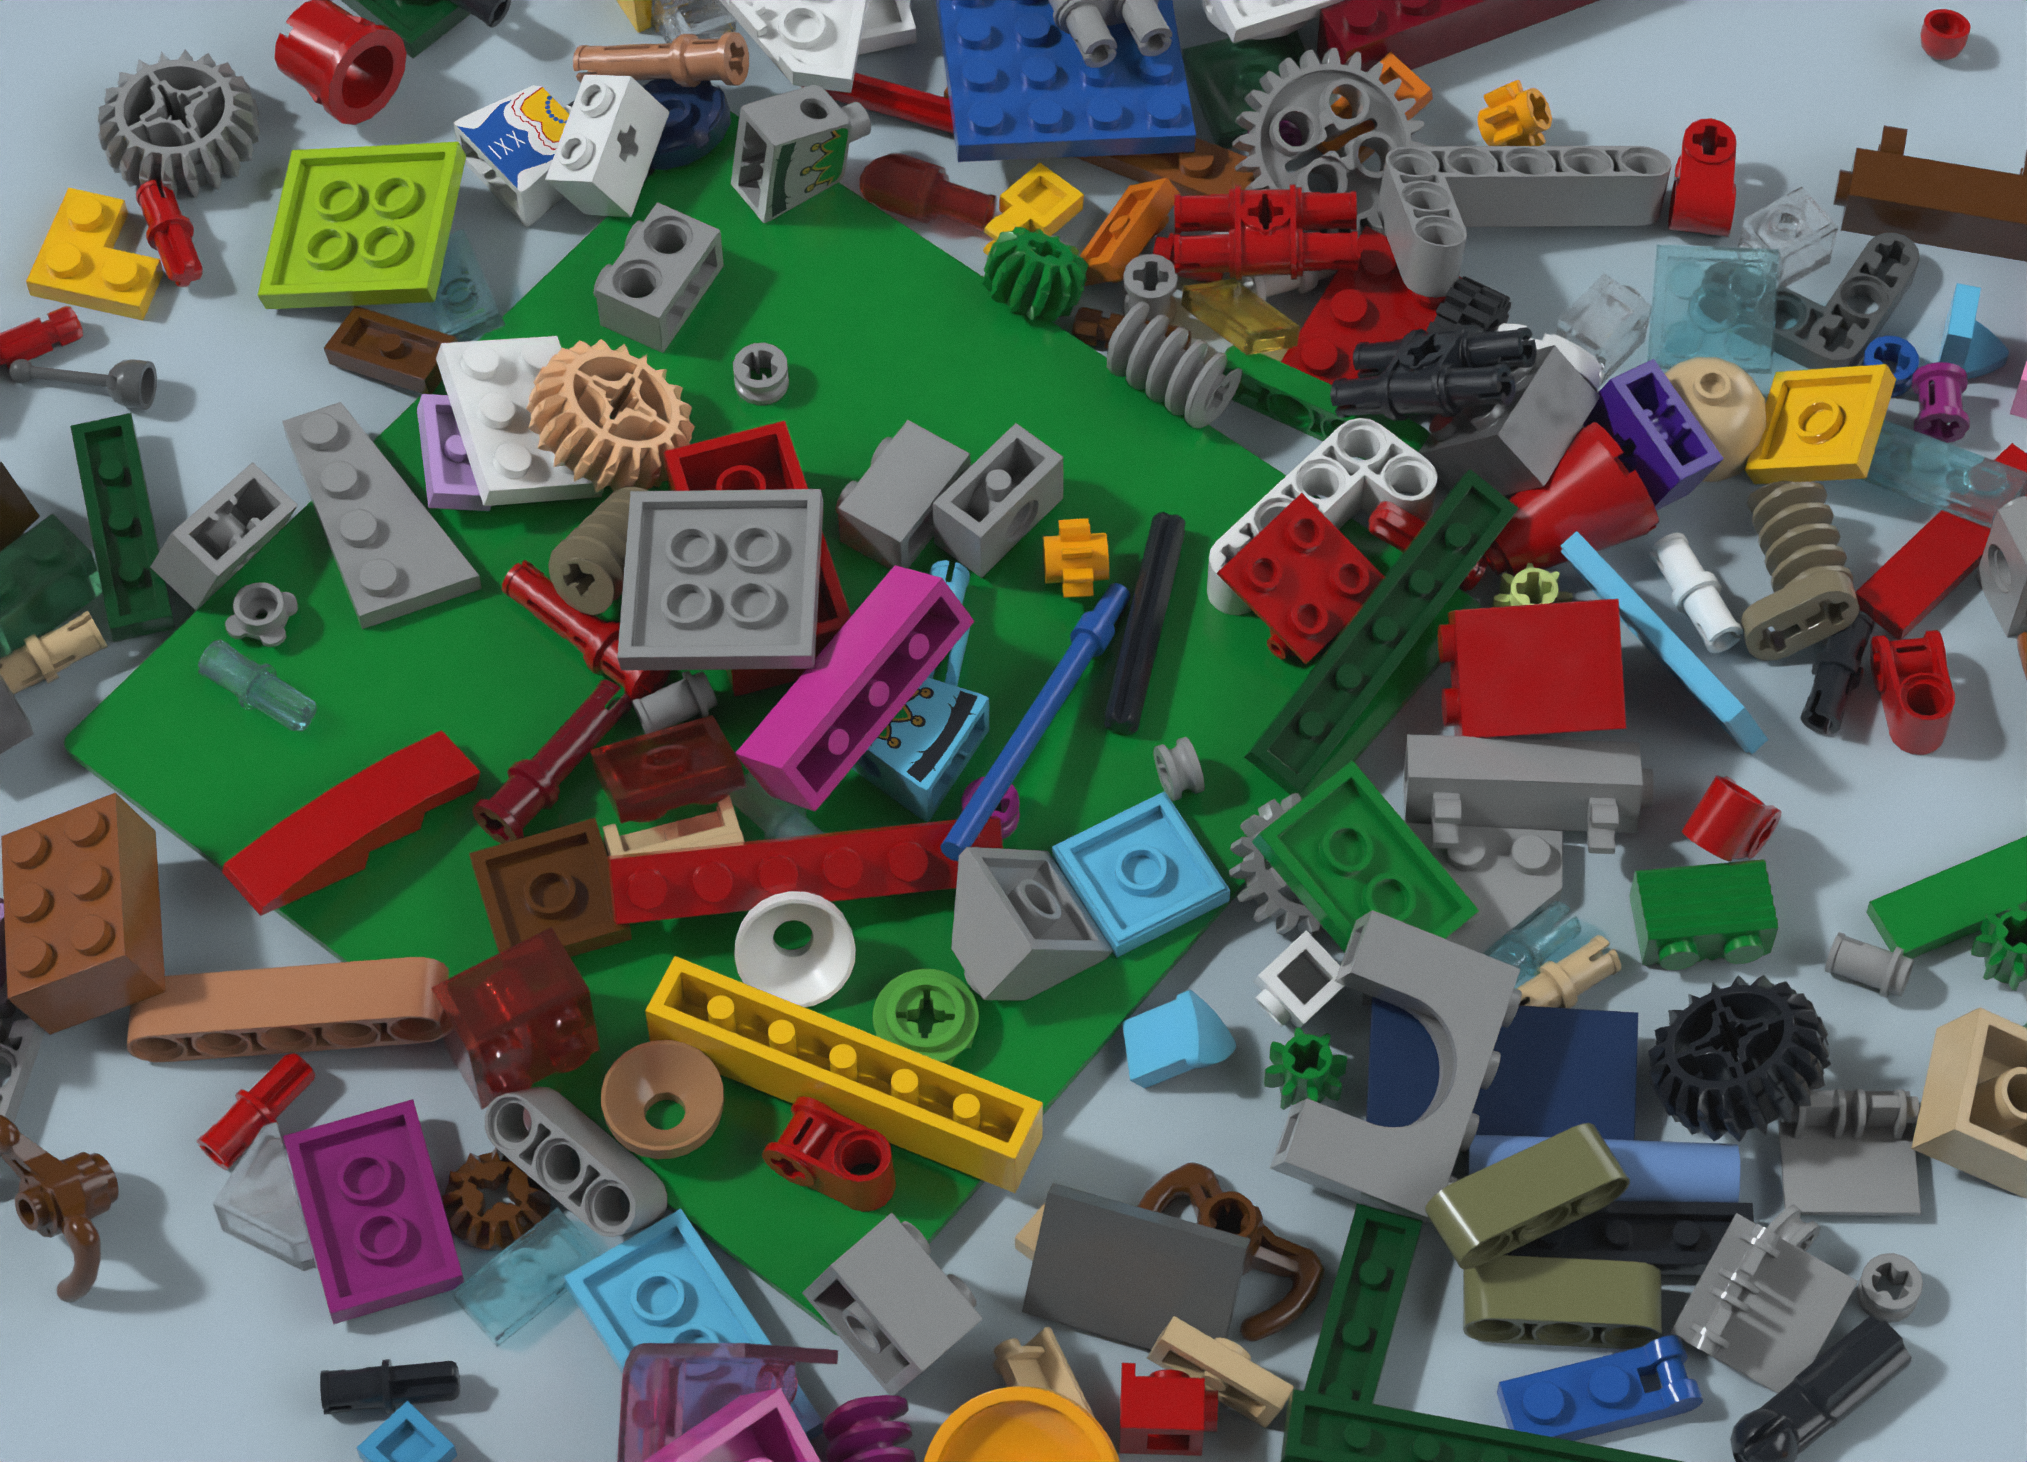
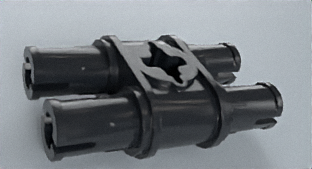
(1434, 373)

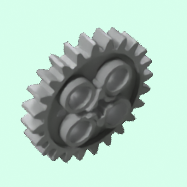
(1304, 100)

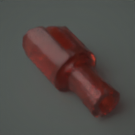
(923, 192)

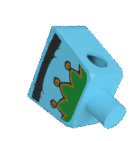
(926, 746)

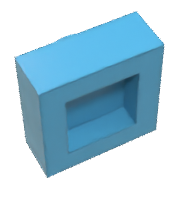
(406, 1438)

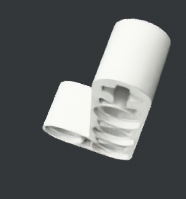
(1344, 481)

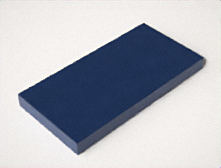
(1551, 1073)

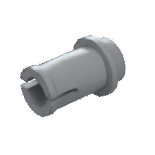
(676, 702)
(1870, 964)

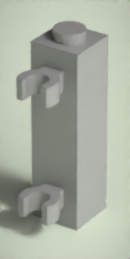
(1525, 786)

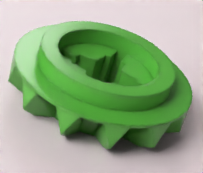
(950, 1003)

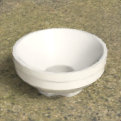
(802, 974)

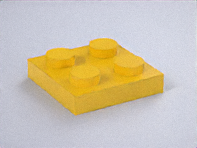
(1822, 424)

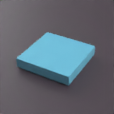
(1141, 874)

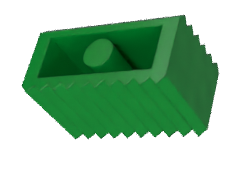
(1703, 913)

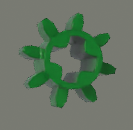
(2004, 946)
(1305, 1069)

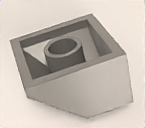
(1020, 924)

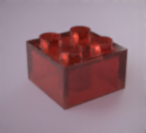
(517, 1018)

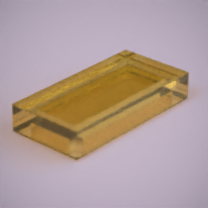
(1240, 316)

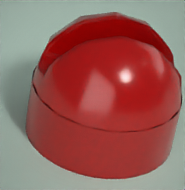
(1944, 34)

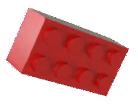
(758, 461)

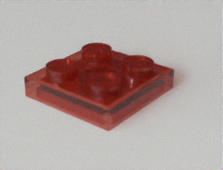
(668, 770)

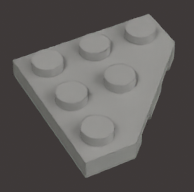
(1505, 875)

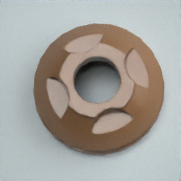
(659, 1073)

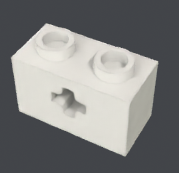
(607, 145)

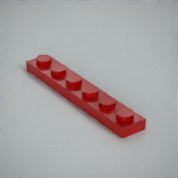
(826, 864)

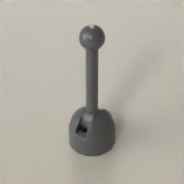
(128, 382)

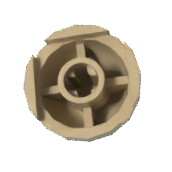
(1725, 406)

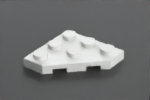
(806, 38)

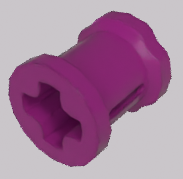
(1941, 401)

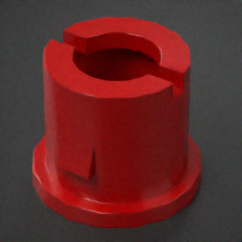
(341, 60)

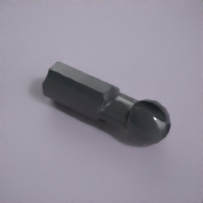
(1821, 1394)

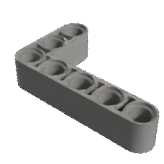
(1440, 190)

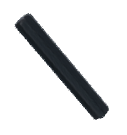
(1144, 623)

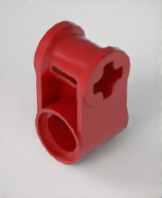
(1704, 180)
(1911, 680)
(1731, 821)
(823, 1148)

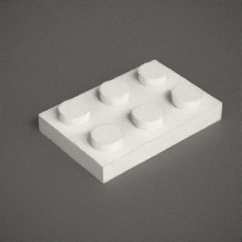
(489, 398)

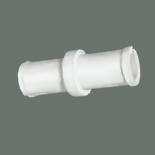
(1696, 592)

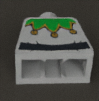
(793, 148)

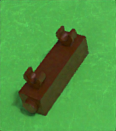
(1934, 200)

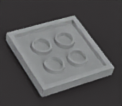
(721, 580)

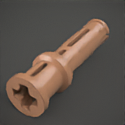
(684, 60)

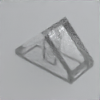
(263, 1204)

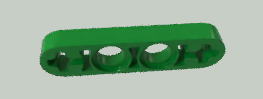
(1301, 399)

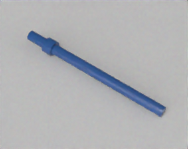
(1088, 640)

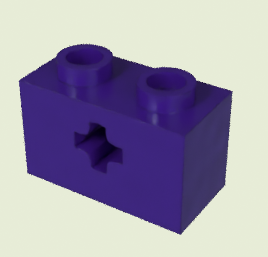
(1646, 420)

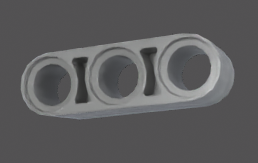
(604, 1163)

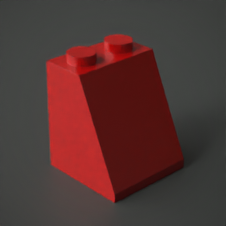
(1533, 669)

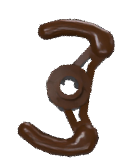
(60, 1199)
(1266, 1252)

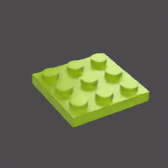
(362, 226)

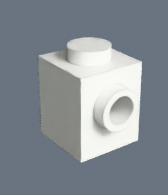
(1298, 982)

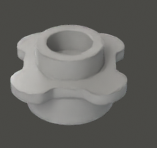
(259, 599)

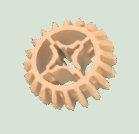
(573, 411)

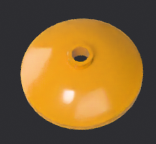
(1021, 1427)

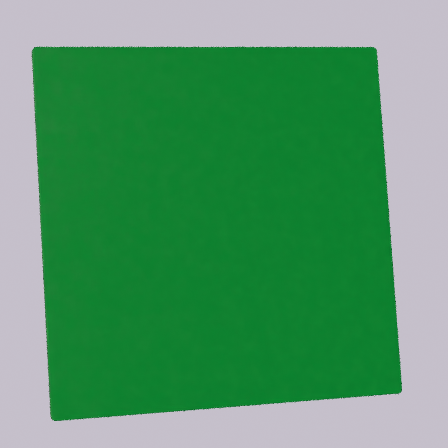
(871, 338)

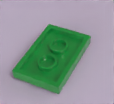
(1355, 855)

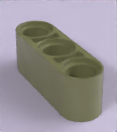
(1527, 1196)
(1563, 1302)

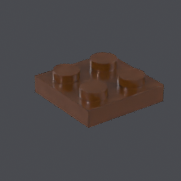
(550, 882)

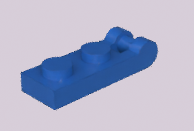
(1601, 1393)

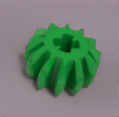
(1035, 274)

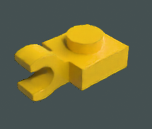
(1035, 202)

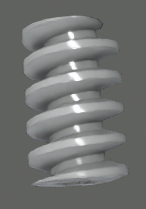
(1168, 369)

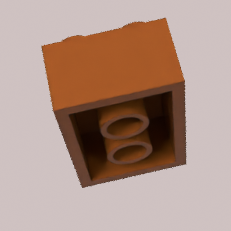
(82, 914)

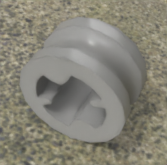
(756, 357)
(1178, 769)
(1793, 1229)
(1898, 1271)

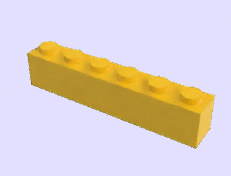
(857, 1074)

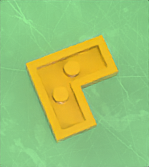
(82, 266)

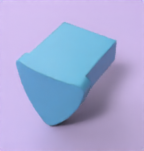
(1968, 341)
(1175, 1040)

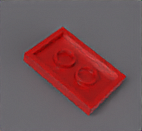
(1359, 308)

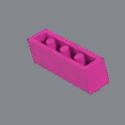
(855, 687)

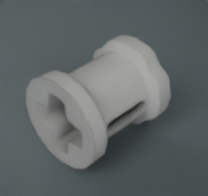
(1151, 280)

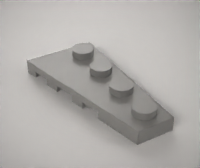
(376, 527)

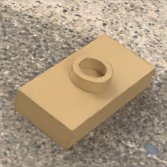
(1225, 1368)

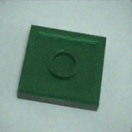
(1228, 71)

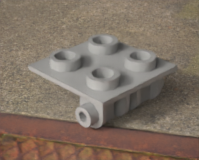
(1851, 1154)
(1763, 1305)

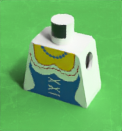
(513, 148)

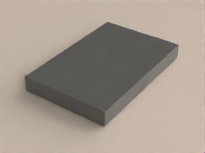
(1131, 1269)

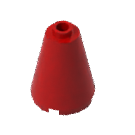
(1585, 495)

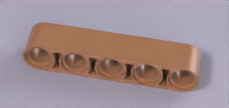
(288, 1010)

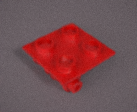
(1301, 579)

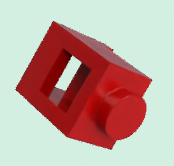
(1165, 1412)

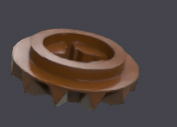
(503, 1222)

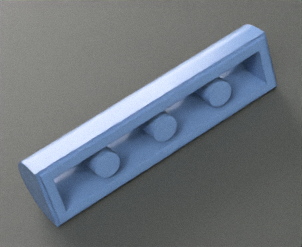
(1655, 1168)

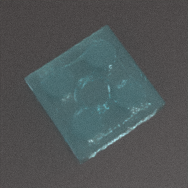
(1714, 305)

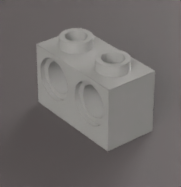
(668, 282)

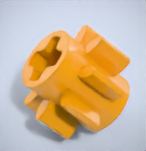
(1514, 116)
(1076, 558)

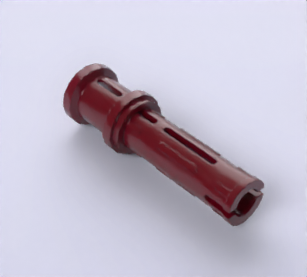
(536, 781)

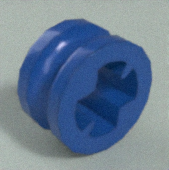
(1898, 351)

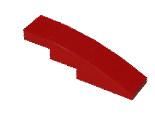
(341, 826)

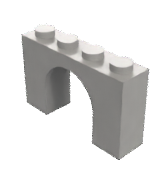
(1462, 1005)

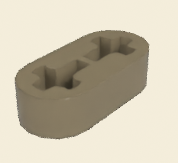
(1799, 615)

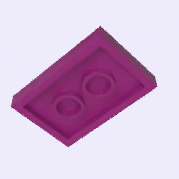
(373, 1211)

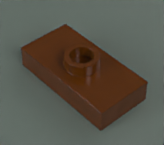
(388, 350)

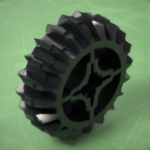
(1739, 1058)

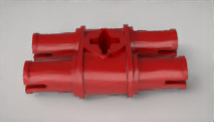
(1265, 232)

